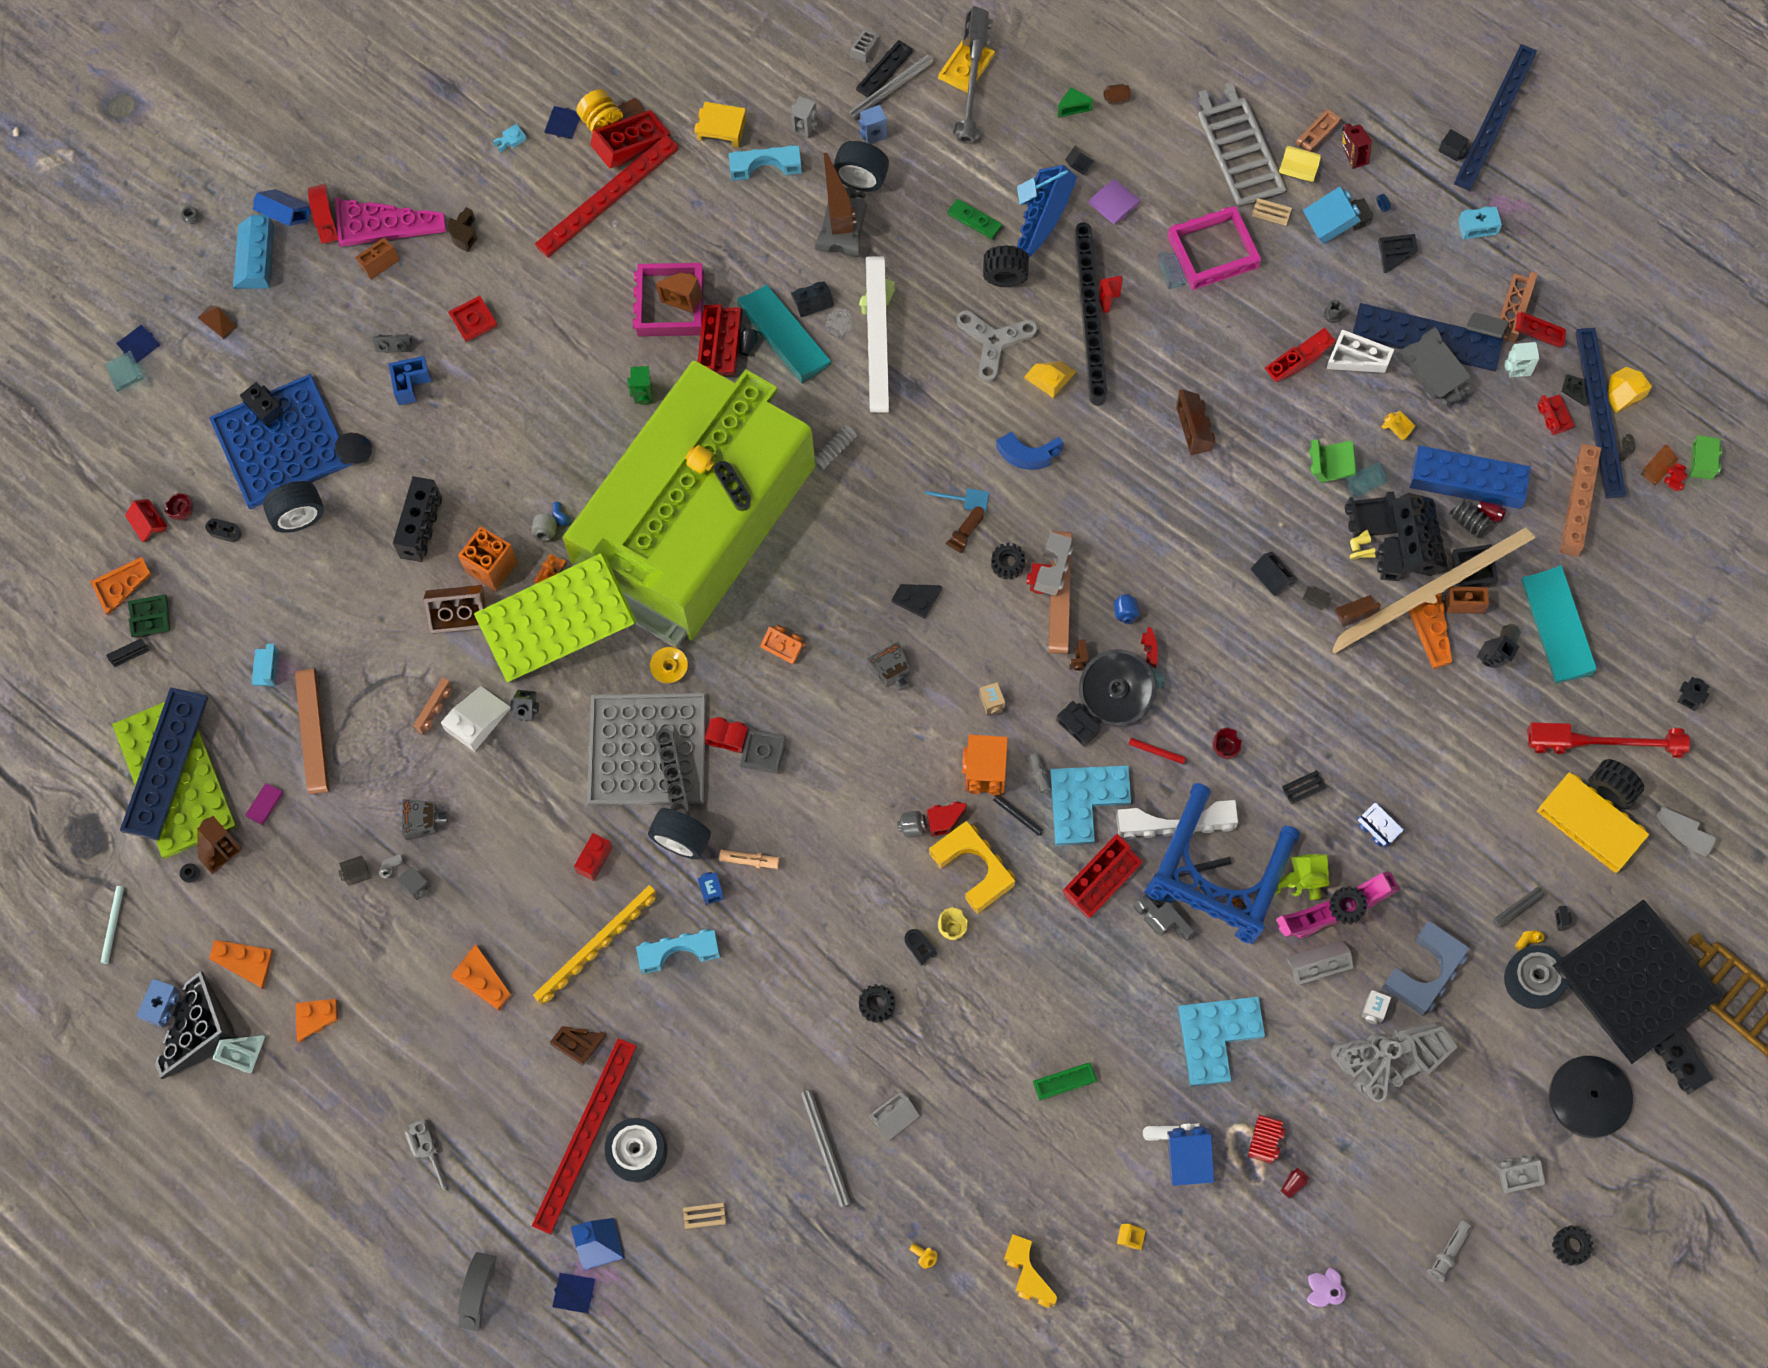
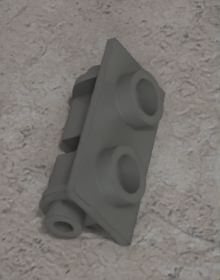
(387, 343)

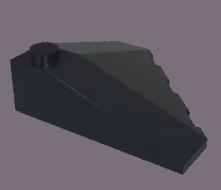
(196, 1030)

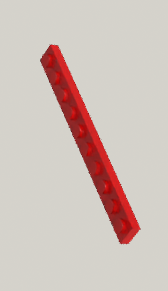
(606, 196)
(584, 1136)

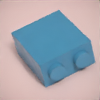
(1332, 214)

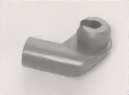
(388, 865)

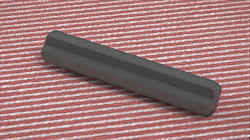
(1518, 907)

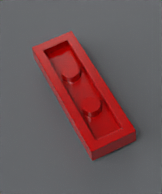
(1540, 329)

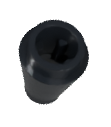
(747, 341)

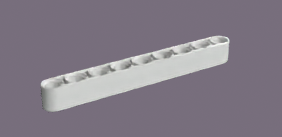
(877, 334)

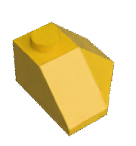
(1050, 376)
(1627, 388)

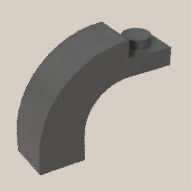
(474, 1291)

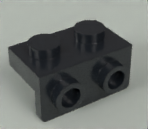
(812, 298)

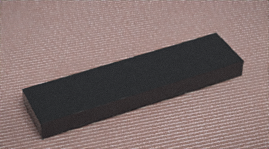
(884, 69)

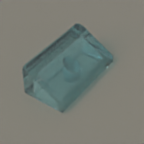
(1171, 270)
(1366, 479)

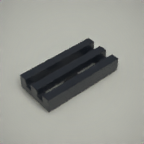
(127, 652)
(1318, 779)

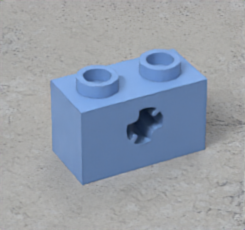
(873, 125)
(158, 993)

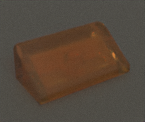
(1659, 465)

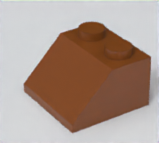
(680, 291)

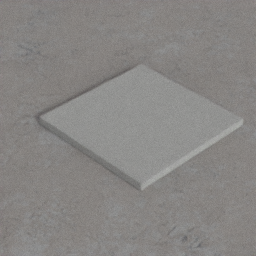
(625, 752)

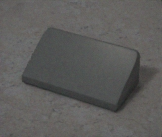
(1487, 325)

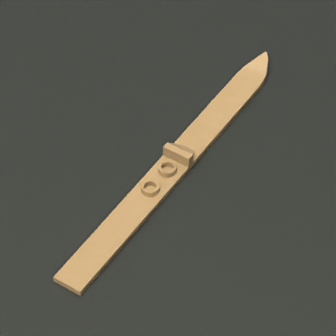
(1428, 591)

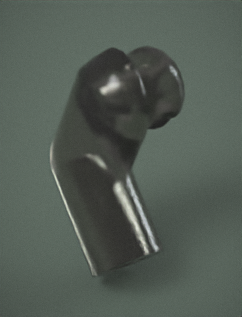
(1628, 447)

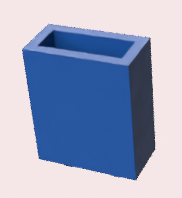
(282, 207)
(1190, 1156)

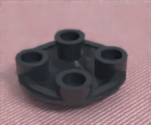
(353, 448)

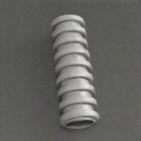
(834, 447)

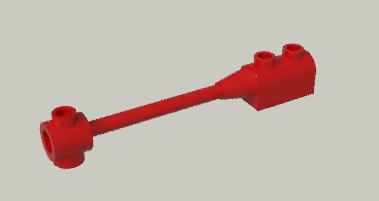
(1559, 737)

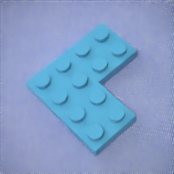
(1077, 792)
(1206, 1030)

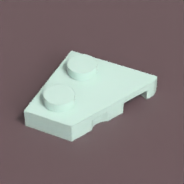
(239, 1052)

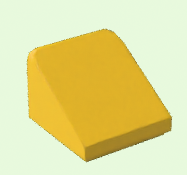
(1131, 1236)

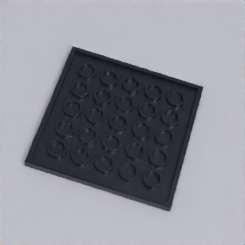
(1637, 981)

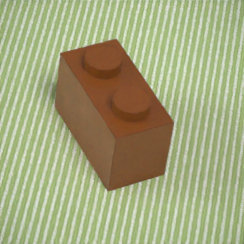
(1467, 600)

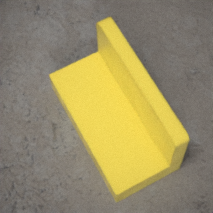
(1300, 163)

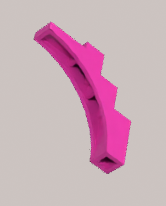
(1315, 918)

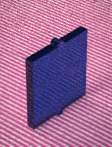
(562, 122)
(139, 342)
(573, 1293)

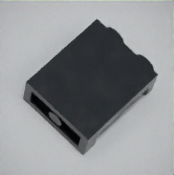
(1371, 515)

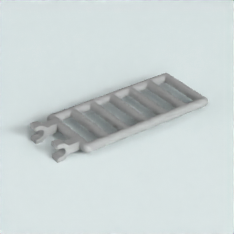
(1261, 145)

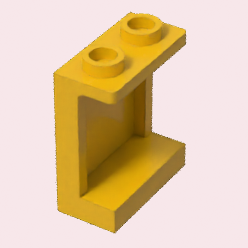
(721, 122)

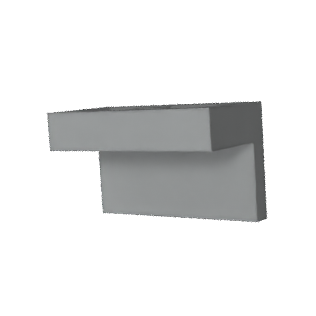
(894, 1115)

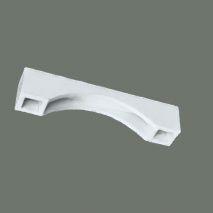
(1134, 822)

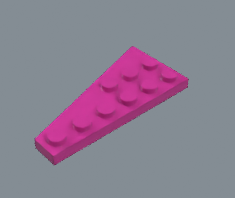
(373, 221)

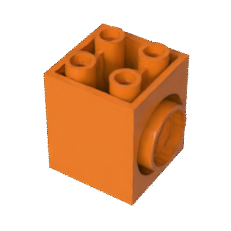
(488, 558)
(985, 764)

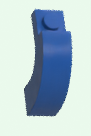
(1027, 457)

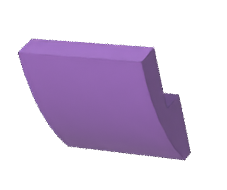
(1114, 201)

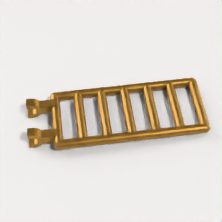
(1709, 951)

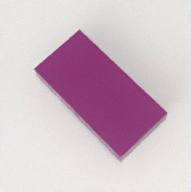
(264, 804)

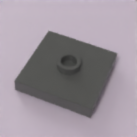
(763, 751)

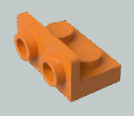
(782, 643)

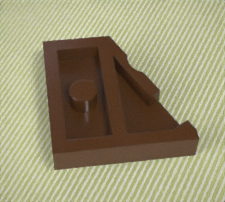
(577, 1043)

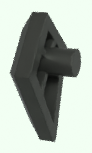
(1575, 388)

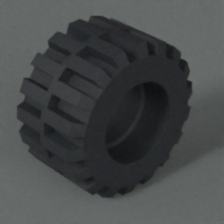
(1005, 266)
(1617, 783)

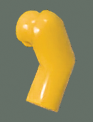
(1529, 937)

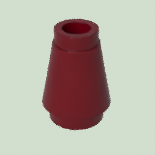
(1494, 511)
(1295, 1182)

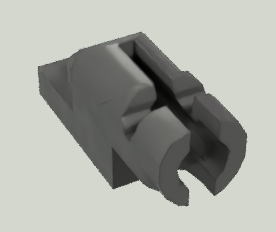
(1162, 918)

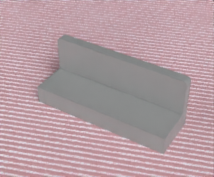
(1320, 962)

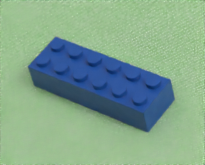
(1470, 477)

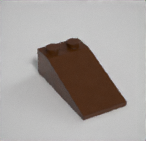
(841, 213)

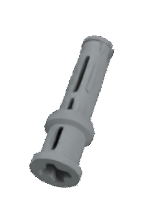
(1446, 1258)

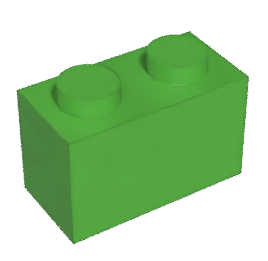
(1705, 457)

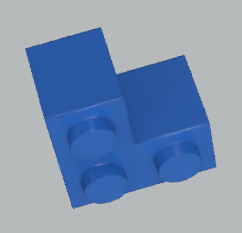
(407, 374)

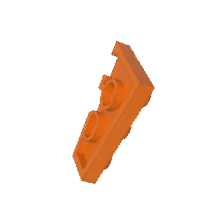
(120, 583)
(244, 960)
(481, 979)

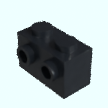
(262, 404)

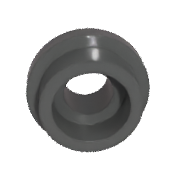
(189, 210)

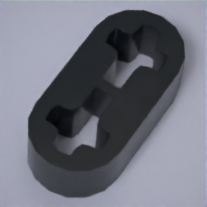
(224, 526)

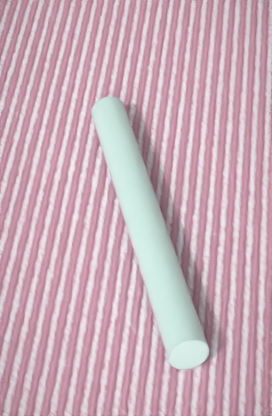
(112, 925)

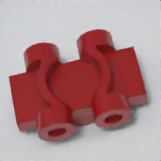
(1677, 476)

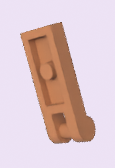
(1318, 130)

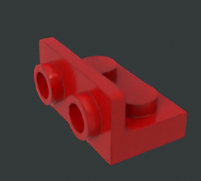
(1555, 414)

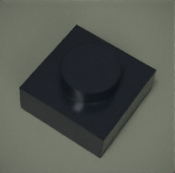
(1563, 918)

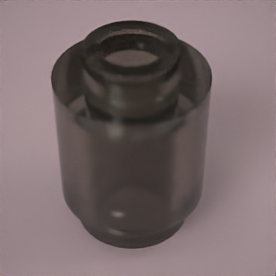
(1317, 597)
(1511, 631)

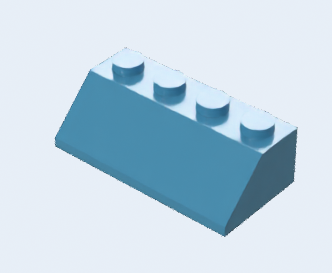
(254, 253)

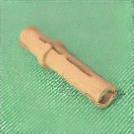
(751, 859)

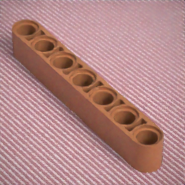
(1060, 611)
(312, 731)

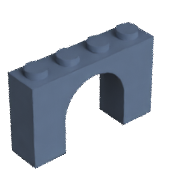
(1421, 995)

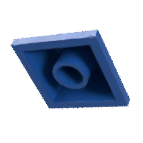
(597, 1243)

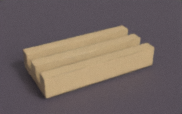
(1272, 209)
(706, 1215)

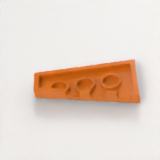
(1431, 629)

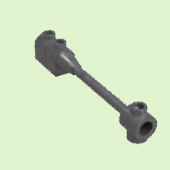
(976, 37)

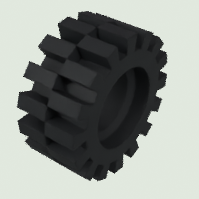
(1012, 551)
(1353, 894)
(874, 991)
(1561, 1251)

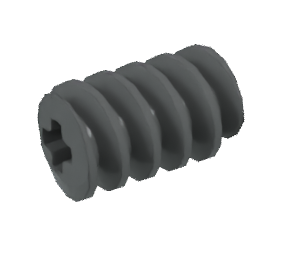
(1470, 518)

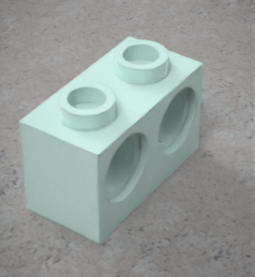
(1522, 359)

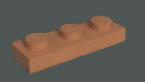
(433, 706)

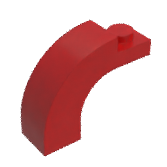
(321, 213)

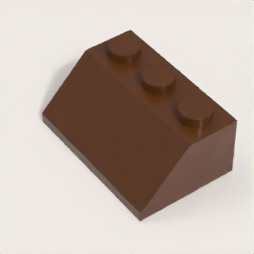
(1194, 422)
(453, 608)

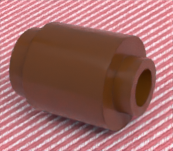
(1117, 93)

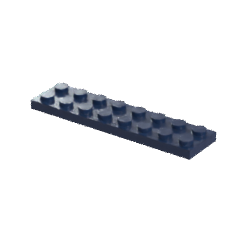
(1402, 329)
(164, 764)

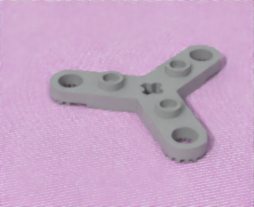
(1004, 337)

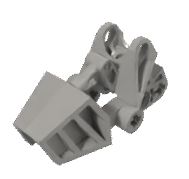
(1421, 1045)

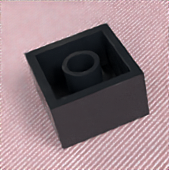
(1484, 577)

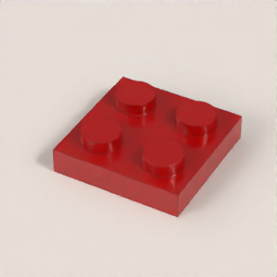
(472, 318)

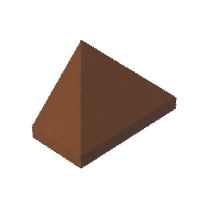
(217, 321)

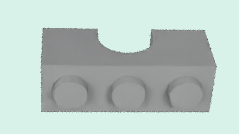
(1057, 549)

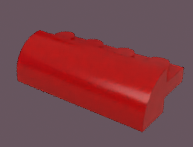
(720, 338)
(1102, 876)

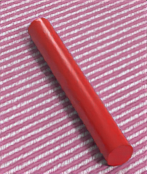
(1157, 751)

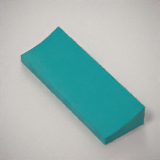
(783, 333)
(1559, 625)

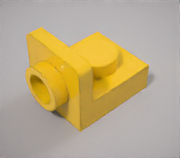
(1398, 424)

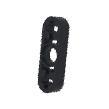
(732, 494)

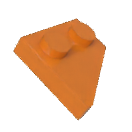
(314, 1016)

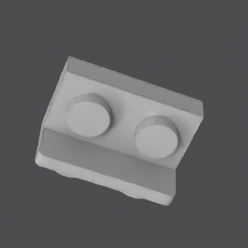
(1520, 1173)

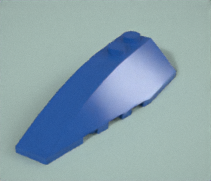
(1046, 208)

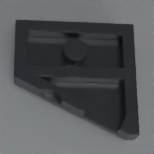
(916, 598)

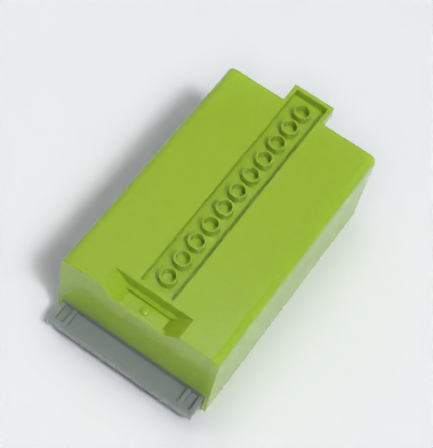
(675, 530)

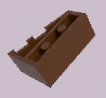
(215, 844)

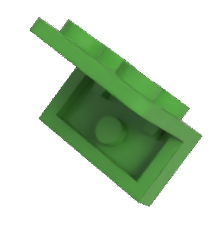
(1332, 461)

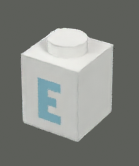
(1375, 1007)

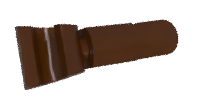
(960, 538)

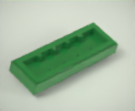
(974, 219)
(1064, 1081)

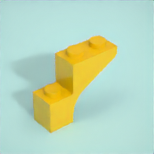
(1030, 1283)

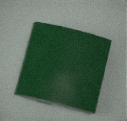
(148, 615)

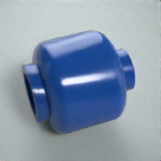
(1126, 609)

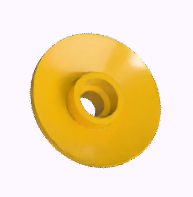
(664, 658)

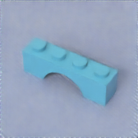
(745, 162)
(653, 955)

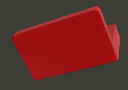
(1109, 289)
(144, 519)

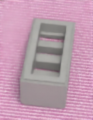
(864, 55)

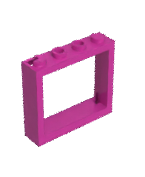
(1221, 272)
(666, 328)

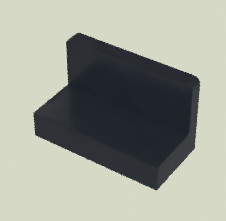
(1273, 573)

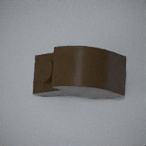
(460, 230)

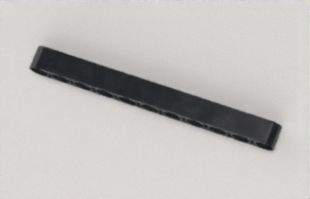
(1090, 320)

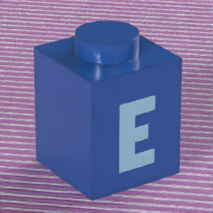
(710, 888)

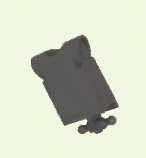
(847, 242)
(1436, 367)

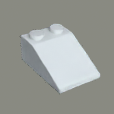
(475, 717)

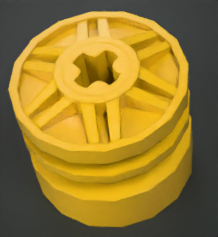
(598, 110)

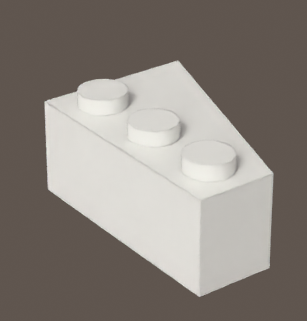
(1359, 354)

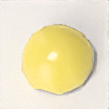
(952, 923)

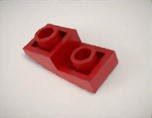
(1150, 646)

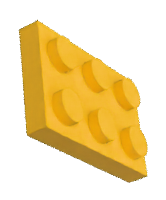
(957, 69)

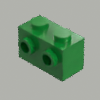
(640, 385)

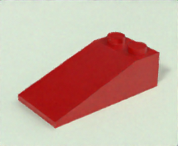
(627, 138)

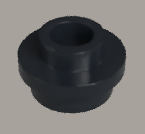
(193, 876)

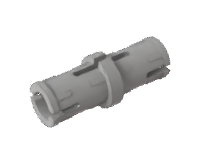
(1039, 773)

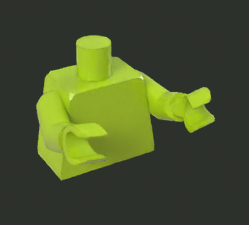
(1309, 873)

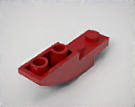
(1301, 356)

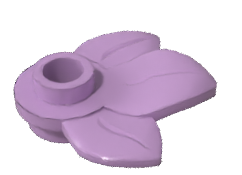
(1323, 1286)

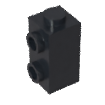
(1391, 559)
(1498, 651)

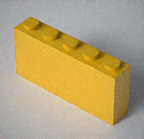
(1593, 822)

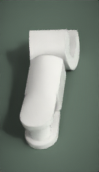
(1160, 1133)

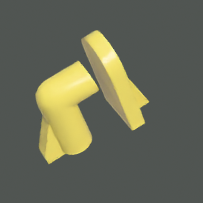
(1355, 545)

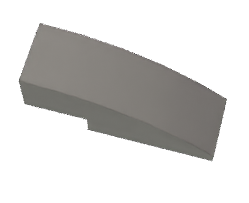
(1686, 831)

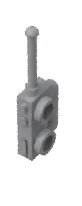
(427, 1147)

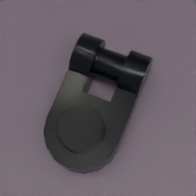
(915, 940)

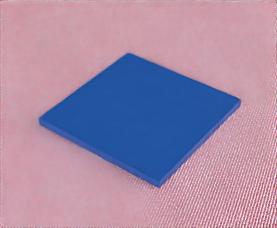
(288, 450)

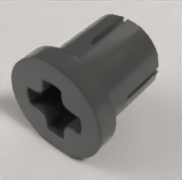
(1333, 312)

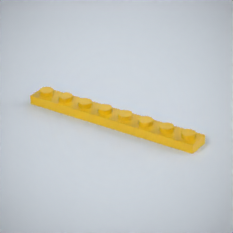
(589, 951)

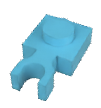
(512, 136)

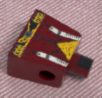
(1356, 145)

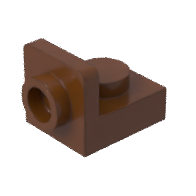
(1081, 657)

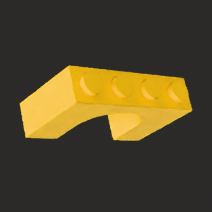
(966, 841)

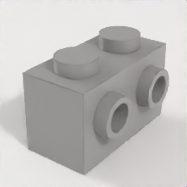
(804, 116)

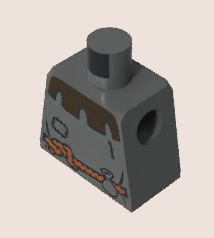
(890, 666)
(420, 818)

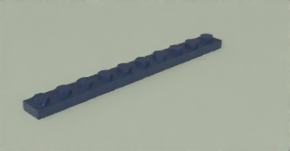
(1495, 117)
(1600, 412)

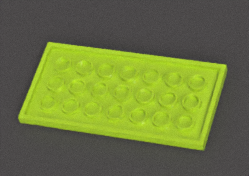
(555, 617)
(198, 791)

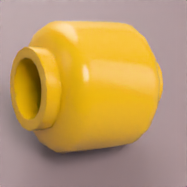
(699, 459)

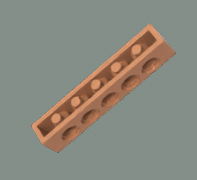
(1580, 500)

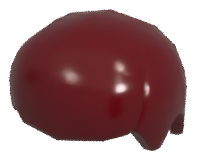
(179, 506)
(1226, 743)

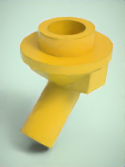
(927, 1257)

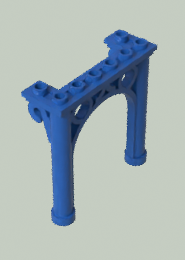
(1167, 878)

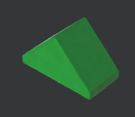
(1074, 103)

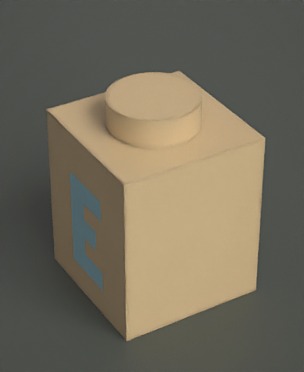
(992, 699)

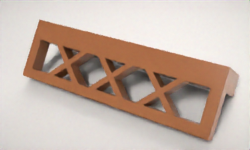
(1522, 305)

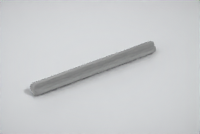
(891, 86)
(825, 1148)

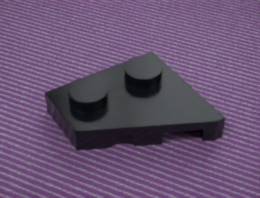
(1396, 250)

